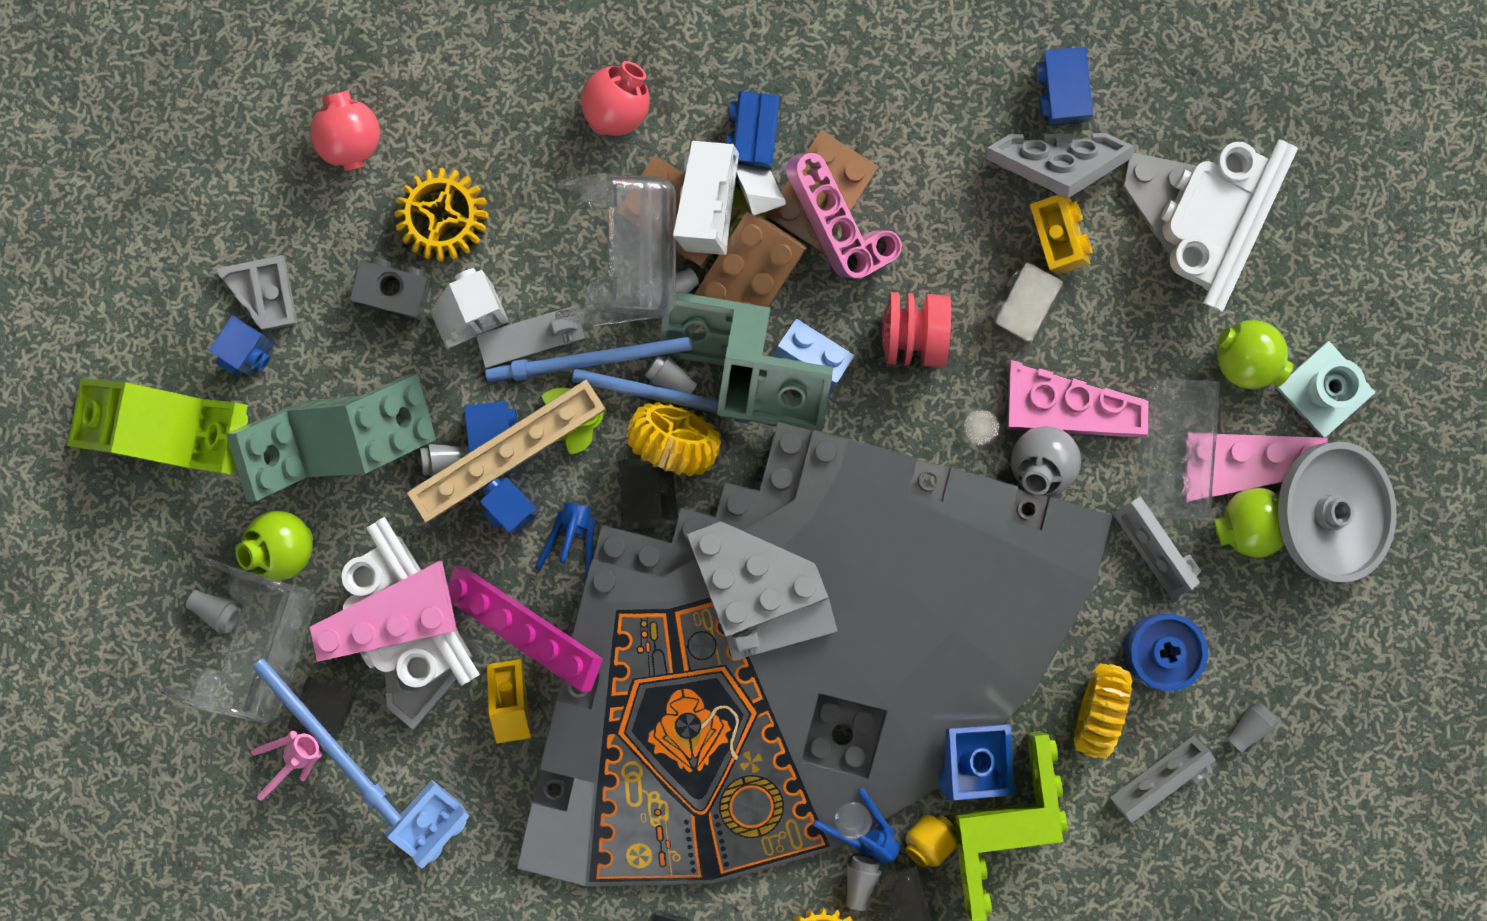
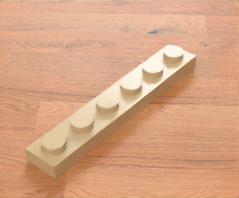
(506, 451)

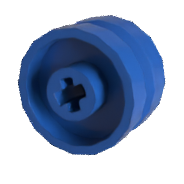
(1186, 652)

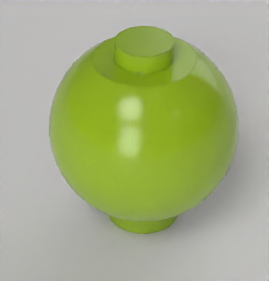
(1253, 355)
(1251, 523)
(275, 545)

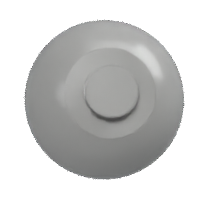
(1045, 460)

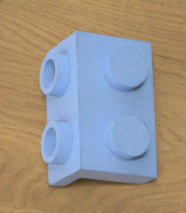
(810, 346)
(428, 824)

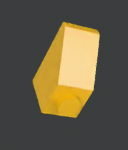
(508, 701)

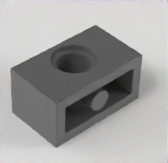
(370, 283)

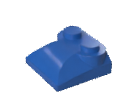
(978, 763)

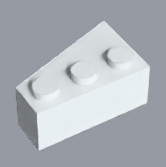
(707, 198)
(467, 308)

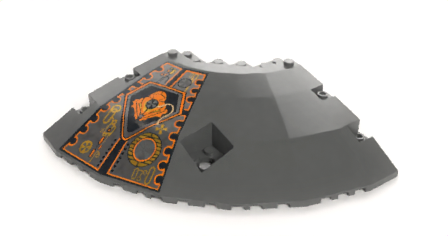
(724, 764)

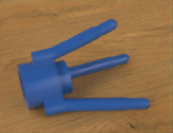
(574, 520)
(876, 842)

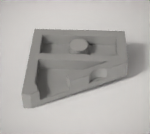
(263, 290)

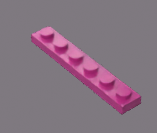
(524, 629)

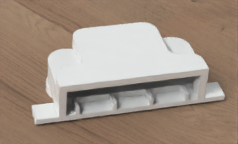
(1222, 214)
(417, 660)

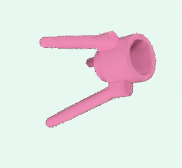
(300, 752)

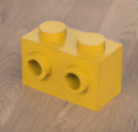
(1060, 234)

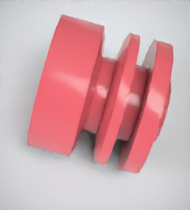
(917, 330)

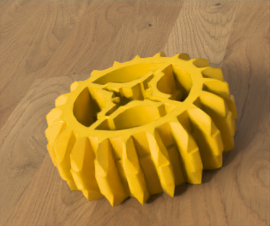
(438, 228)
(673, 439)
(1103, 711)

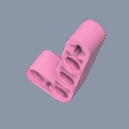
(837, 212)

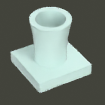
(1310, 393)

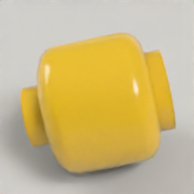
(931, 840)

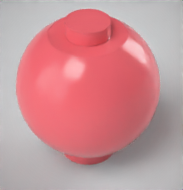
(616, 99)
(344, 131)

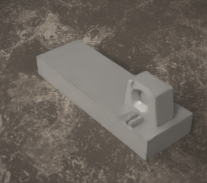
(528, 338)
(1172, 570)
(784, 631)
(1186, 762)

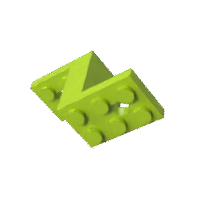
(155, 425)
(1010, 826)

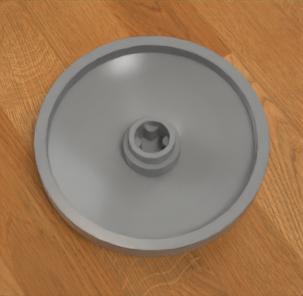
(1337, 512)

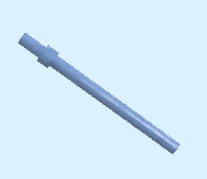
(523, 369)
(650, 392)
(372, 794)

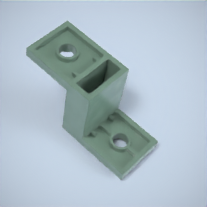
(750, 381)
(331, 437)

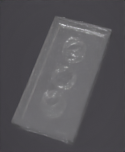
(1180, 448)

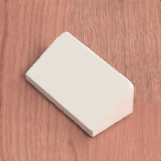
(759, 188)

